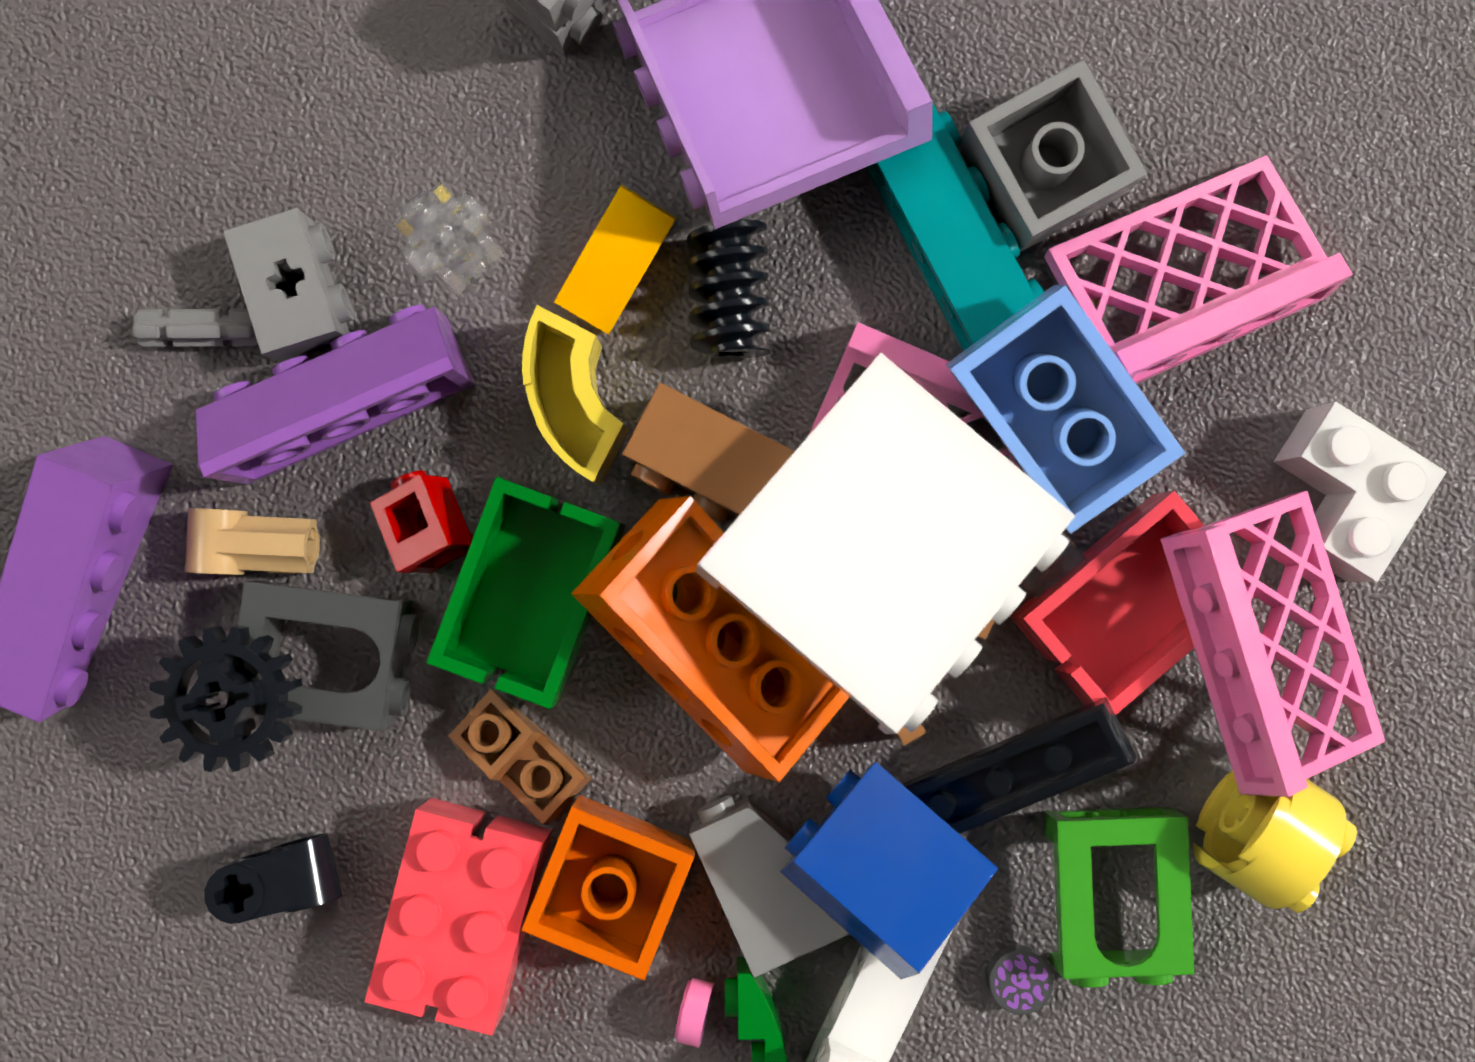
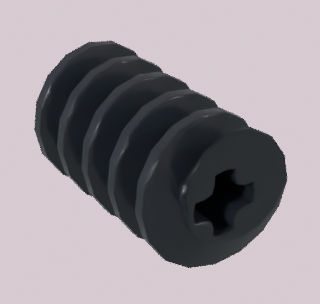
(727, 289)

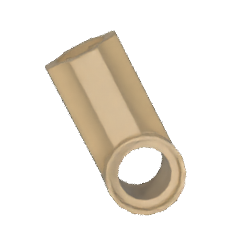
(235, 542)

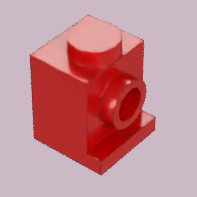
(421, 523)

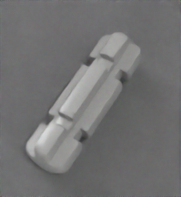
(193, 327)

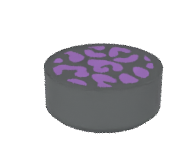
(1019, 979)

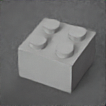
(1052, 155)

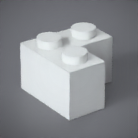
(1369, 484)

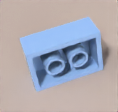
(1065, 406)

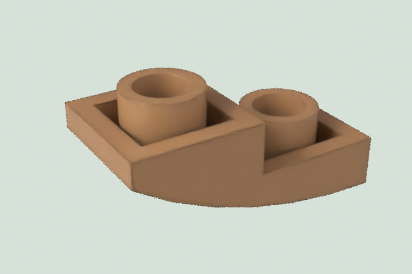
(520, 756)

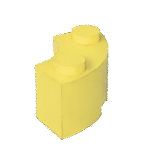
(564, 396)

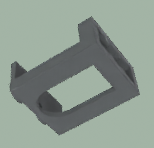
(383, 620)

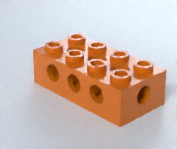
(746, 691)

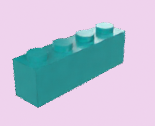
(953, 233)

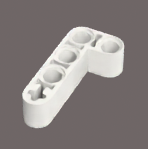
(869, 1011)

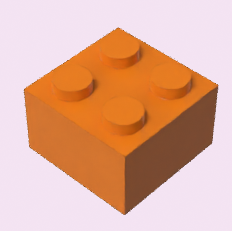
(610, 887)

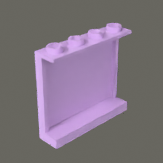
(773, 94)

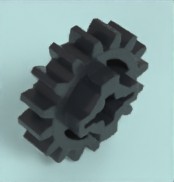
(222, 670)

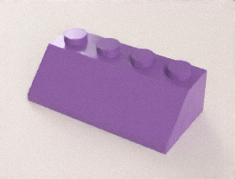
(331, 397)

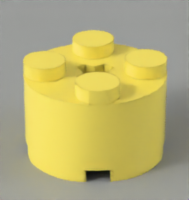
(1273, 844)

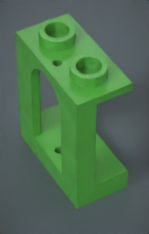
(1078, 953)

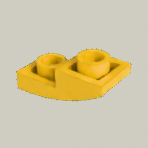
(615, 259)

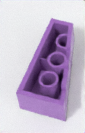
(68, 567)

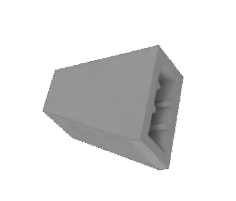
(765, 910)

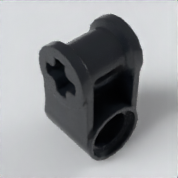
(282, 879)

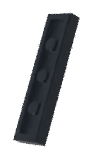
(1026, 767)

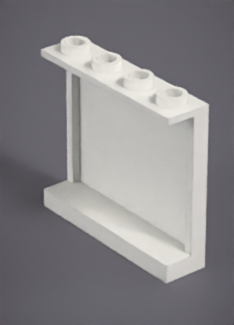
(888, 545)

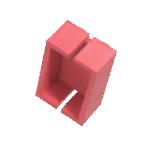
(1117, 612)
(458, 916)

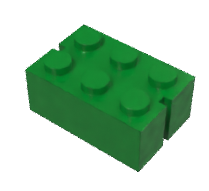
(516, 595)

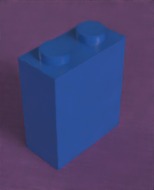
(887, 869)

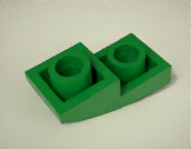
(756, 1014)

